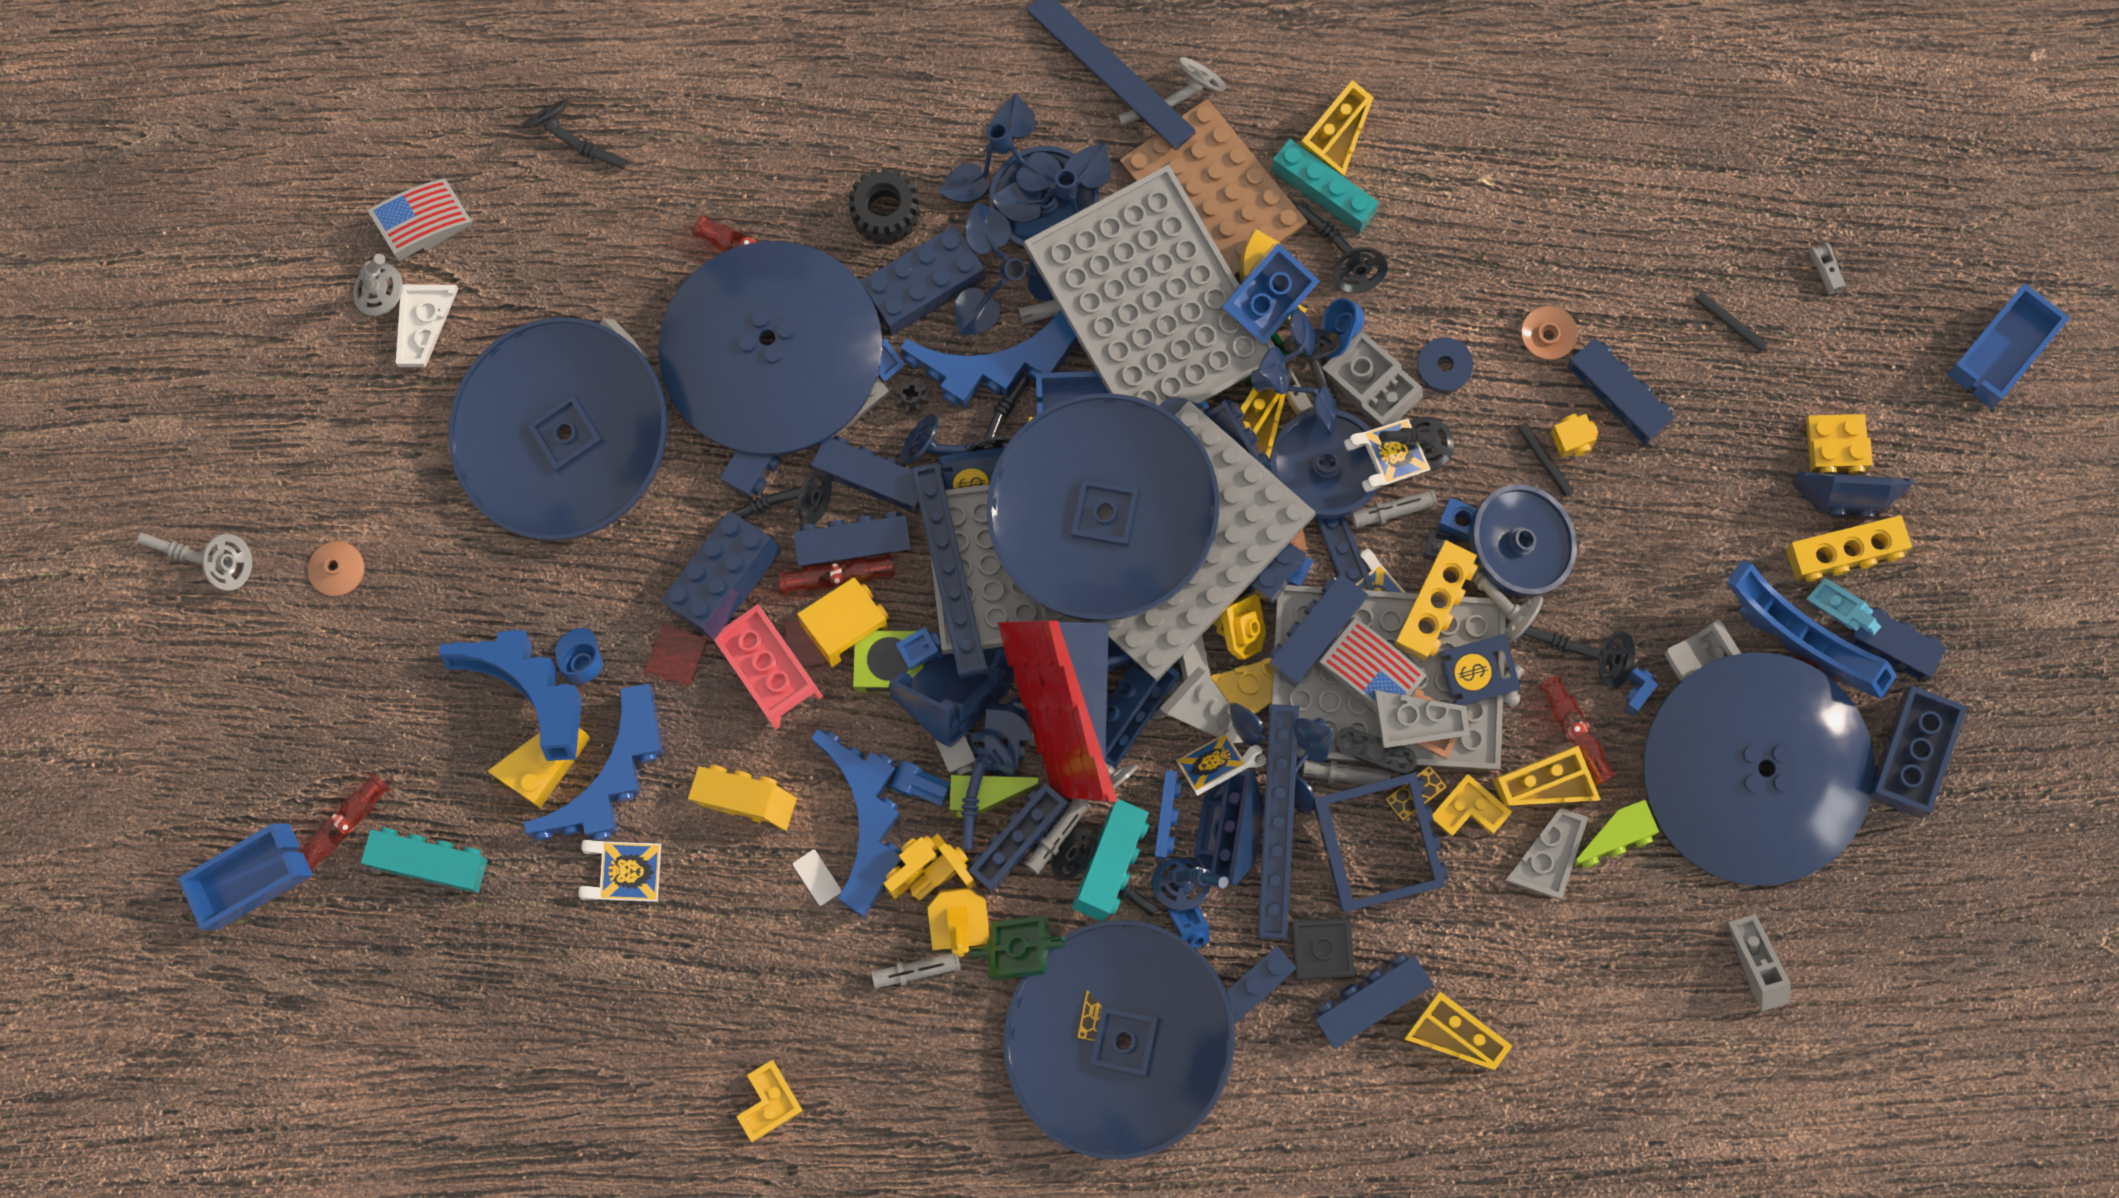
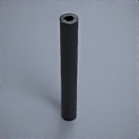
(1731, 321)
(1545, 459)

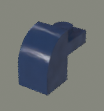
(1009, 723)

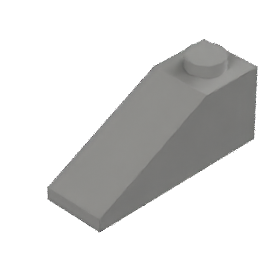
(1760, 963)

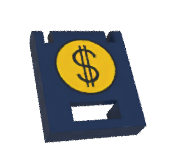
(969, 468)
(1475, 671)

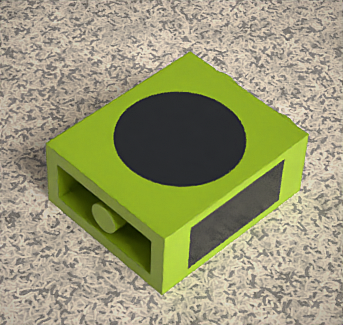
(879, 660)

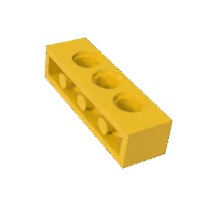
(1889, 532)
(1451, 559)

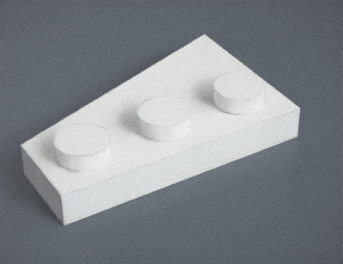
(421, 321)

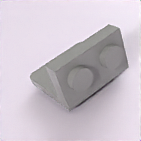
(1701, 649)

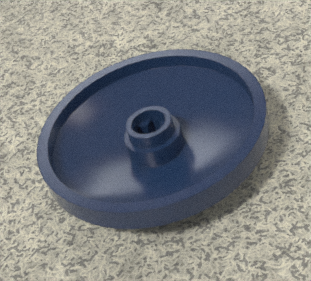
(1054, 209)
(1320, 465)
(1523, 540)

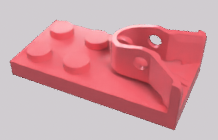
(765, 664)

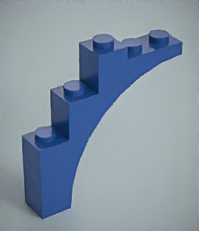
(1000, 370)
(1804, 637)
(535, 678)
(594, 808)
(875, 817)

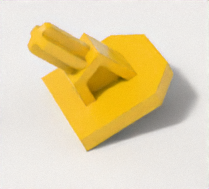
(1243, 626)
(942, 870)
(958, 920)

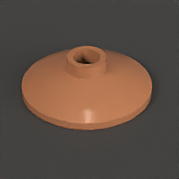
(1553, 321)
(345, 577)

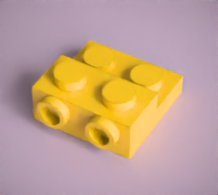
(1838, 444)
(916, 858)

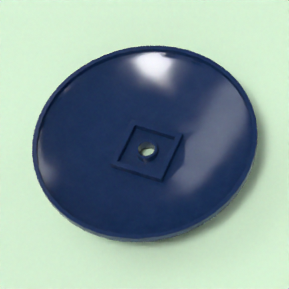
(779, 393)
(511, 419)
(1091, 457)
(1707, 779)
(1107, 1097)

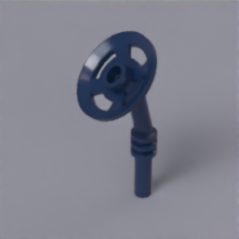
(923, 441)
(985, 760)
(1183, 882)

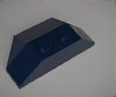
(1850, 494)
(1230, 827)

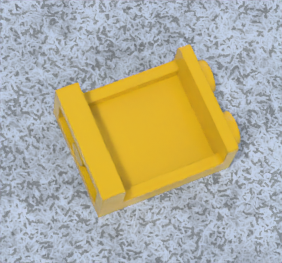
(842, 619)

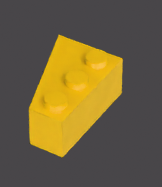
(1548, 780)
(742, 795)

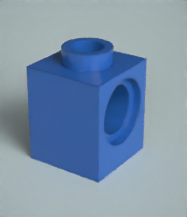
(1448, 524)

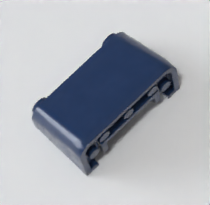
(952, 705)

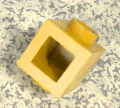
(1574, 435)

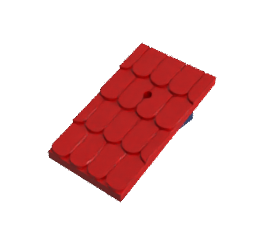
(1064, 689)

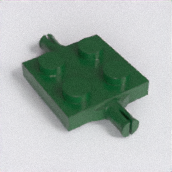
(1018, 948)

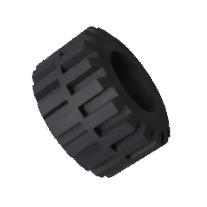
(884, 185)

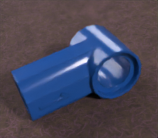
(913, 781)

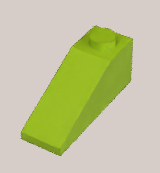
(992, 793)

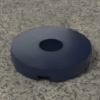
(1447, 349)

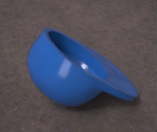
(1343, 319)
(579, 656)

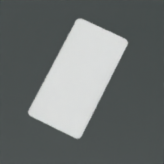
(817, 877)

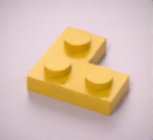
(1473, 801)
(777, 1102)

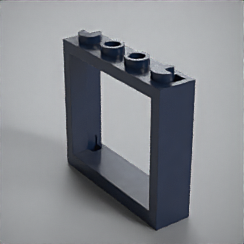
(1333, 853)

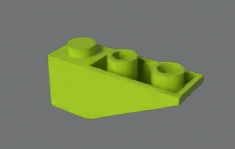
(1626, 827)

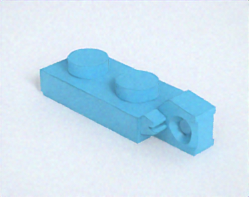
(1843, 606)

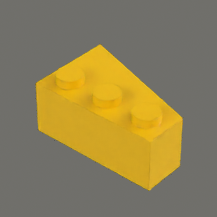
(1338, 129)
(1263, 414)
(529, 771)
(1458, 1033)

